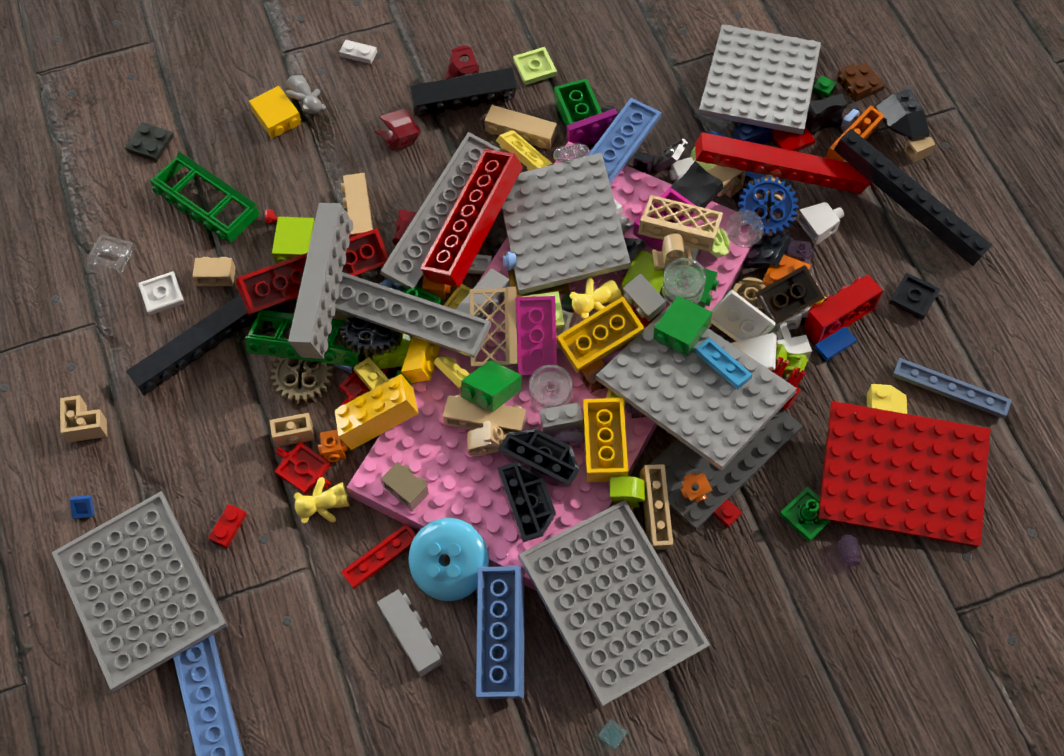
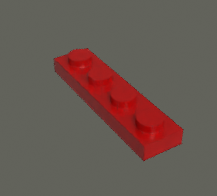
(379, 556)

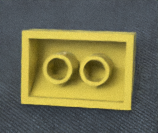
(886, 398)

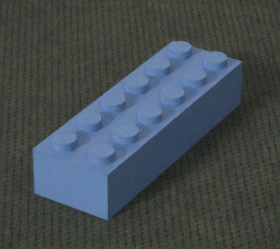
(500, 633)

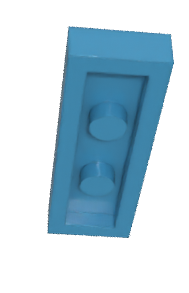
(723, 363)

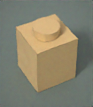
(919, 148)

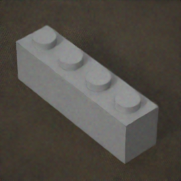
(491, 280)
(410, 633)

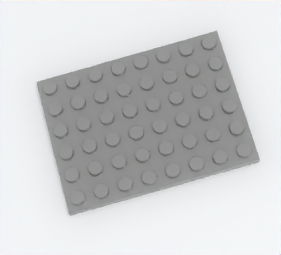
(761, 79)
(564, 224)
(694, 399)
(138, 591)
(613, 602)

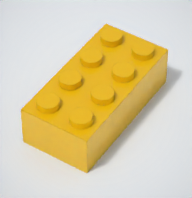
(600, 334)
(376, 412)
(604, 439)

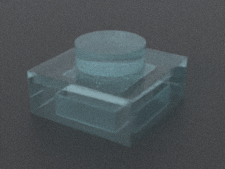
(612, 734)

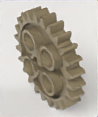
(285, 373)

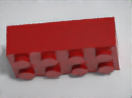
(842, 309)

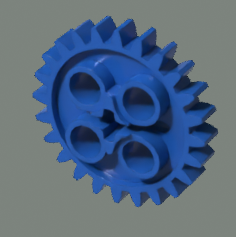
(785, 207)

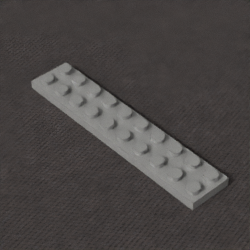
(412, 249)
(411, 315)

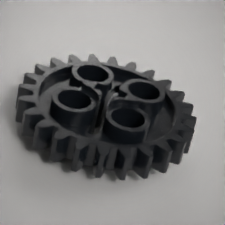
(368, 337)

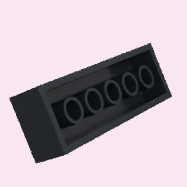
(463, 91)

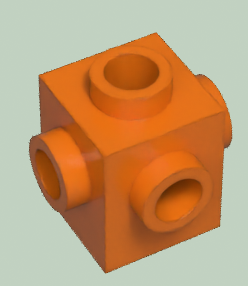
(332, 446)
(704, 487)

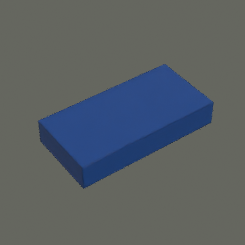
(835, 343)

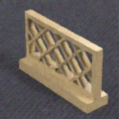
(692, 237)
(510, 324)

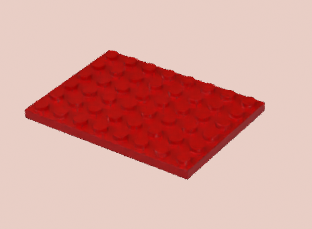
(904, 474)

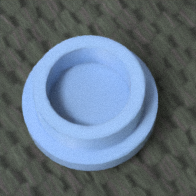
(509, 260)

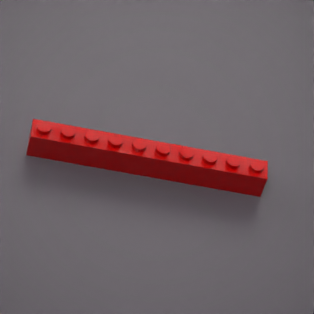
(779, 163)

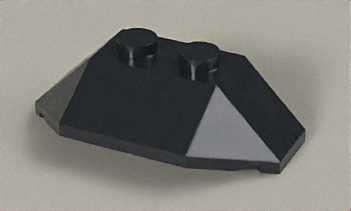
(904, 115)
(543, 455)
(527, 500)

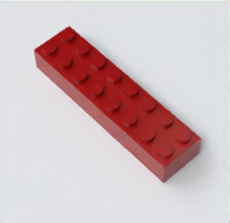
(471, 218)
(283, 280)

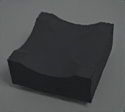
(825, 113)
(698, 186)

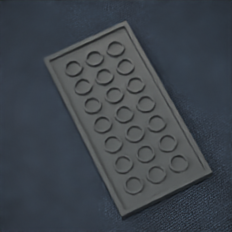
(682, 461)

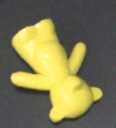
(596, 299)
(333, 498)

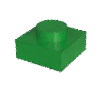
(824, 86)

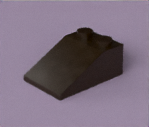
(790, 295)

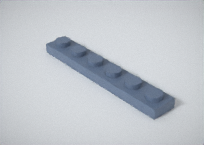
(952, 388)

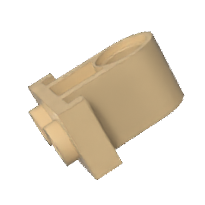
(671, 250)
(485, 439)

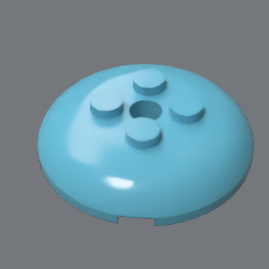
(466, 554)

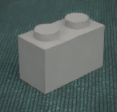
(643, 297)
(561, 417)

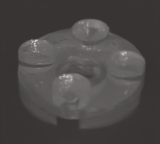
(755, 226)

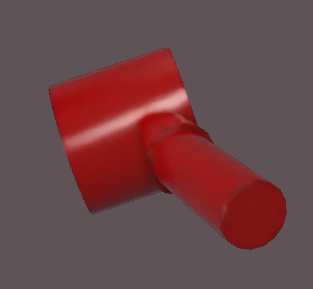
(270, 216)

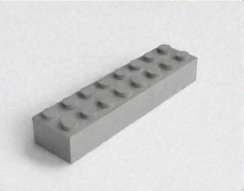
(321, 281)

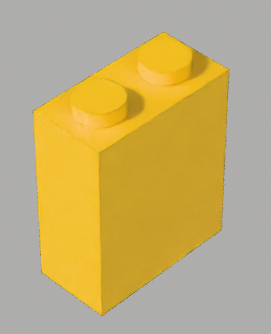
(275, 112)

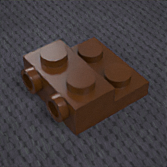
(859, 81)

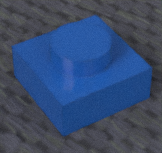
(82, 506)

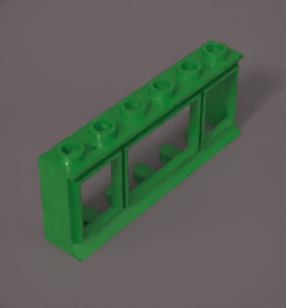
(196, 213)
(280, 346)

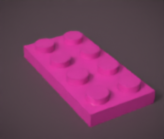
(536, 333)

